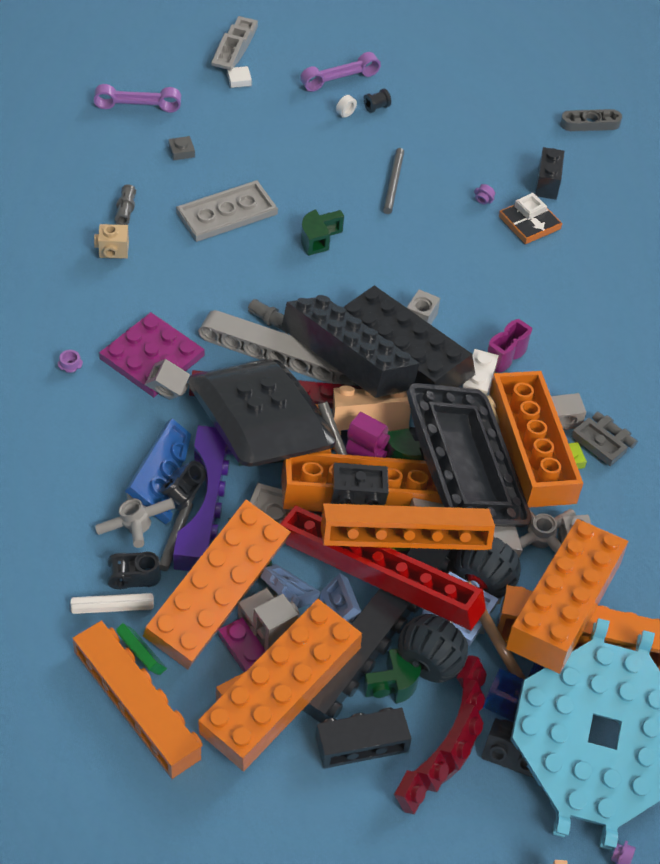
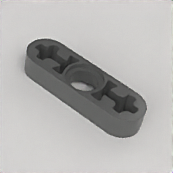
(577, 120)

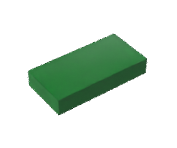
(141, 649)

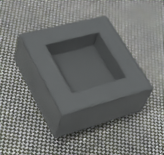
(181, 148)

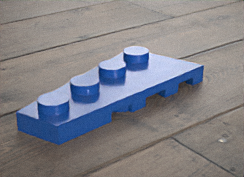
(162, 459)

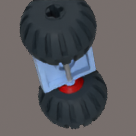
(443, 645)

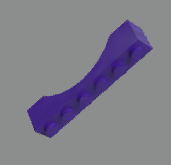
(201, 530)

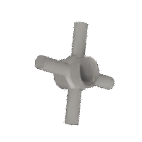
(135, 518)
(549, 527)

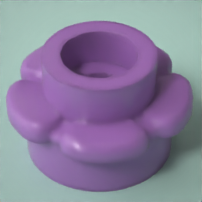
(484, 194)
(69, 361)
(623, 853)

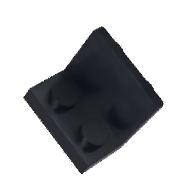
(359, 484)

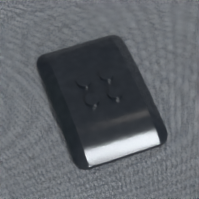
(262, 412)
(467, 452)

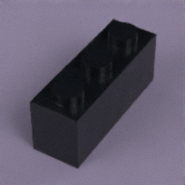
(362, 737)

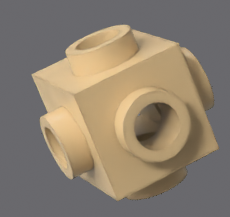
(112, 241)

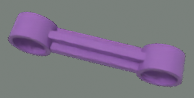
(340, 71)
(137, 98)

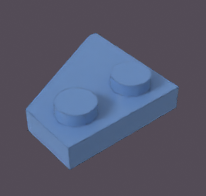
(291, 586)
(340, 598)

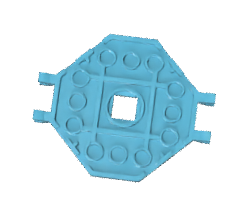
(555, 727)

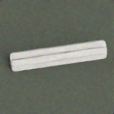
(112, 603)

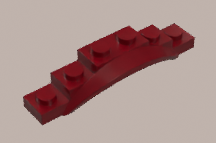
(455, 748)

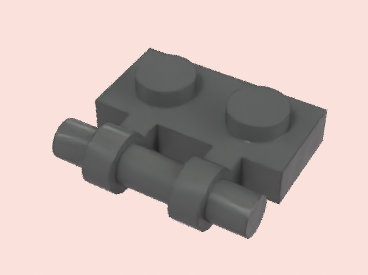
(602, 443)

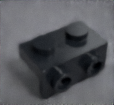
(501, 750)

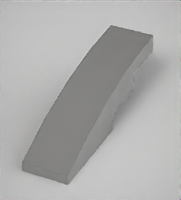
(235, 43)

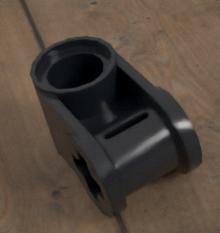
(184, 484)
(133, 570)

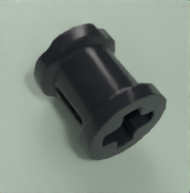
(377, 100)

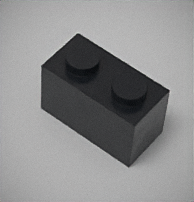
(549, 173)

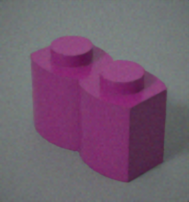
(510, 344)
(367, 437)

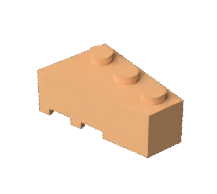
(390, 409)

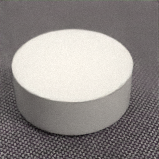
(346, 106)

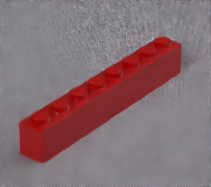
(390, 571)

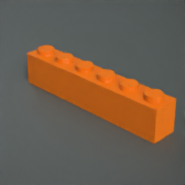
(407, 527)
(138, 699)

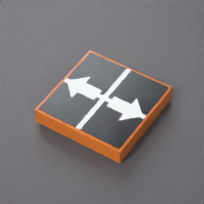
(530, 229)

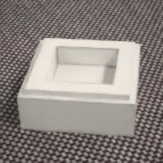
(239, 77)
(530, 206)

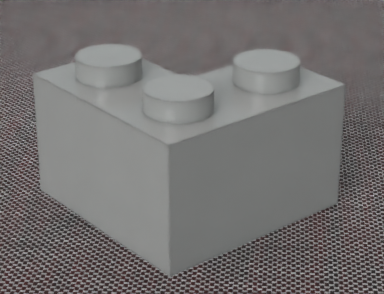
(268, 615)

